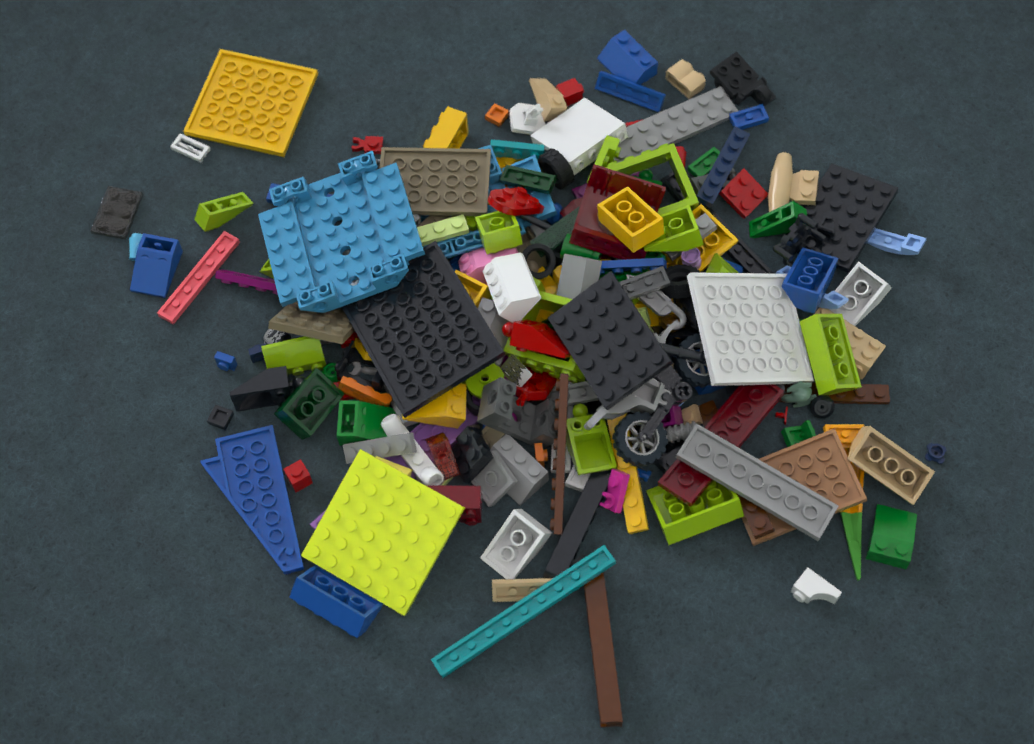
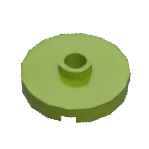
(475, 383)

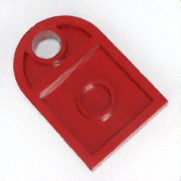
(514, 202)

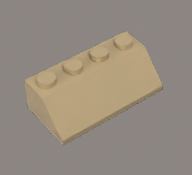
(889, 464)

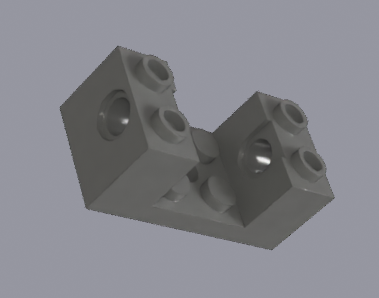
(533, 422)

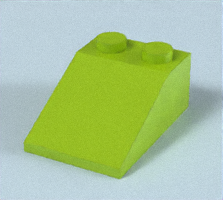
(679, 232)

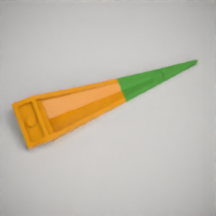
(852, 516)

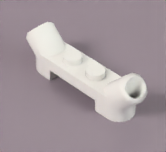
(418, 461)

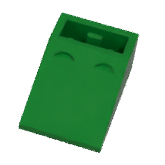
(360, 421)

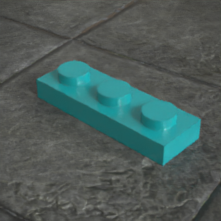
(516, 149)

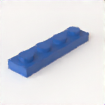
(630, 91)
(632, 265)

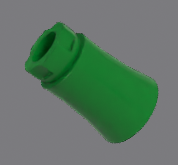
(572, 249)

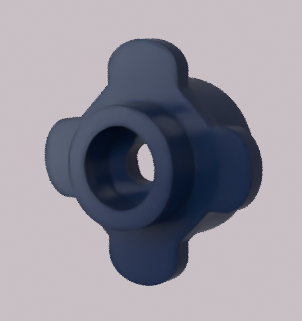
(941, 450)

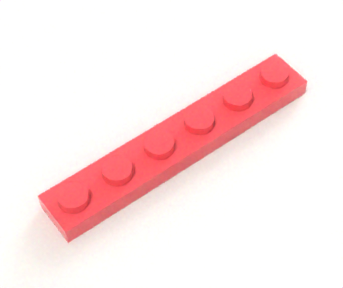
(198, 277)

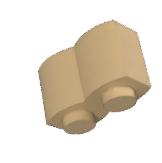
(685, 79)

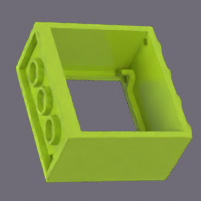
(658, 156)
(542, 363)

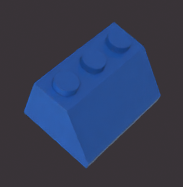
(628, 59)

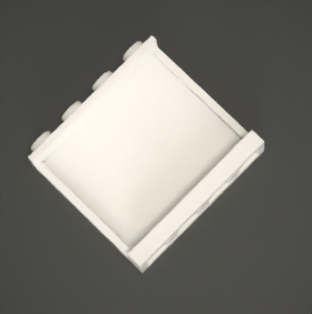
(580, 133)

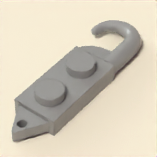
(662, 306)

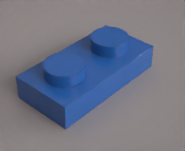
(749, 117)

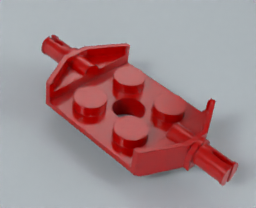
(540, 391)

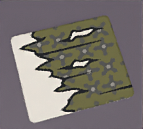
(515, 371)

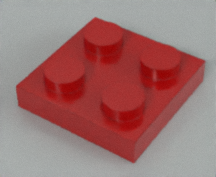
(743, 193)

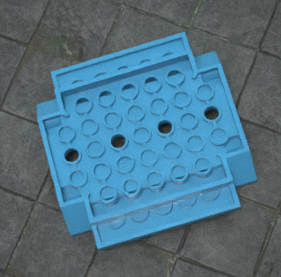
(308, 248)

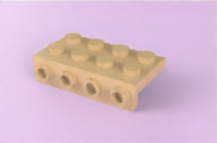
(864, 347)

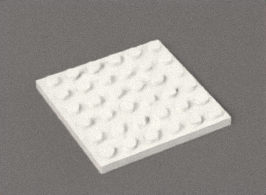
(749, 329)

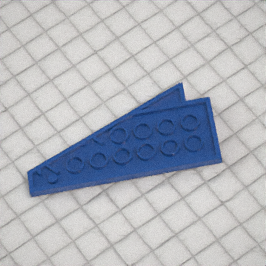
(255, 485)

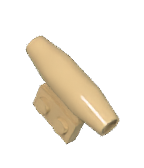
(786, 186)

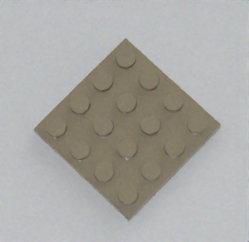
(327, 326)

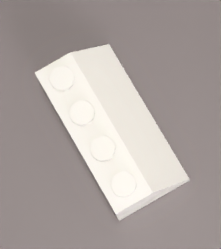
(511, 286)

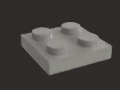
(494, 480)

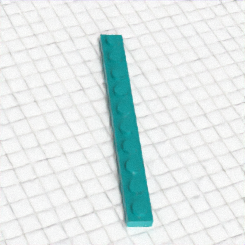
(523, 611)

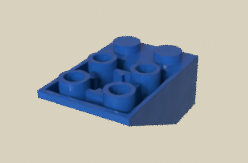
(155, 265)

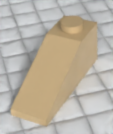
(549, 98)

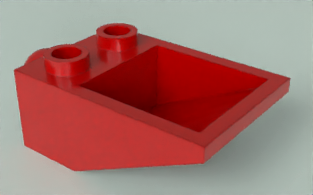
(536, 337)

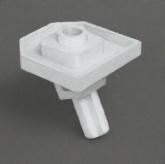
(526, 118)

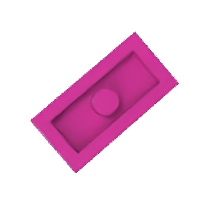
(616, 491)

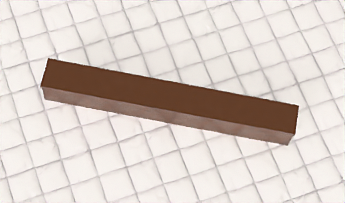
(603, 653)

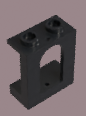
(351, 355)

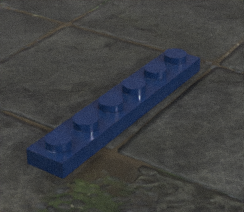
(722, 167)

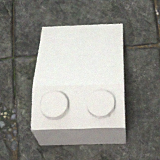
(864, 293)
(515, 544)

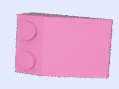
(476, 260)

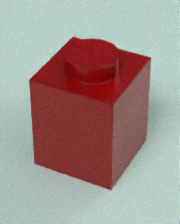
(571, 91)
(298, 475)

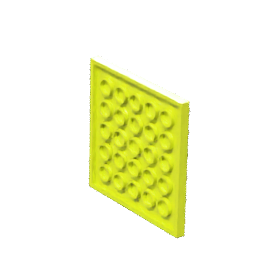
(383, 532)

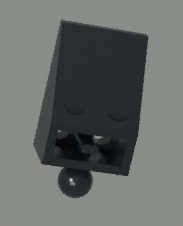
(265, 389)

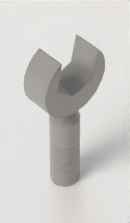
(358, 369)

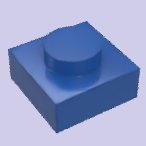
(225, 361)

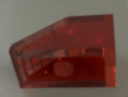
(442, 455)

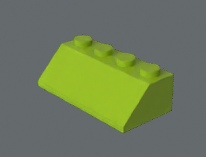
(830, 353)

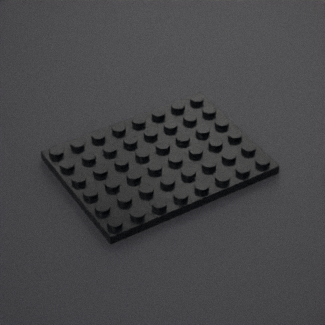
(424, 332)

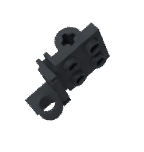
(741, 81)

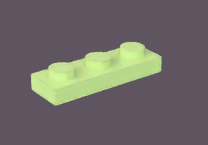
(443, 230)

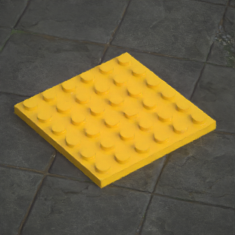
(251, 102)

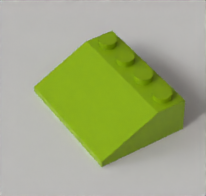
(679, 521)

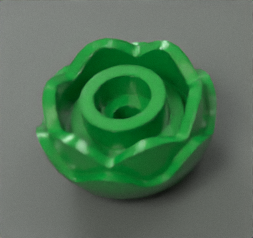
(328, 369)

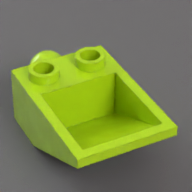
(590, 448)

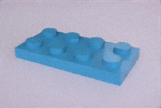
(545, 199)

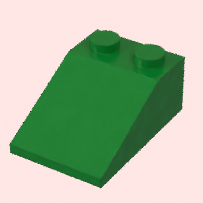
(892, 537)

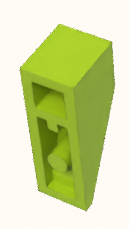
(221, 210)

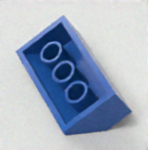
(809, 279)
(335, 600)

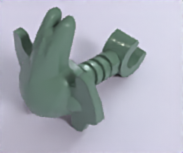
(800, 394)

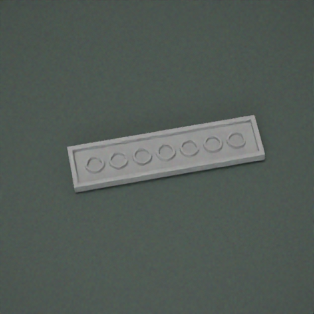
(677, 123)
(757, 482)

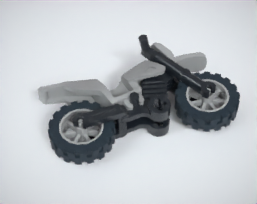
(654, 401)

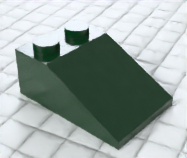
(309, 404)

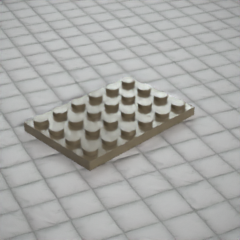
(443, 179)

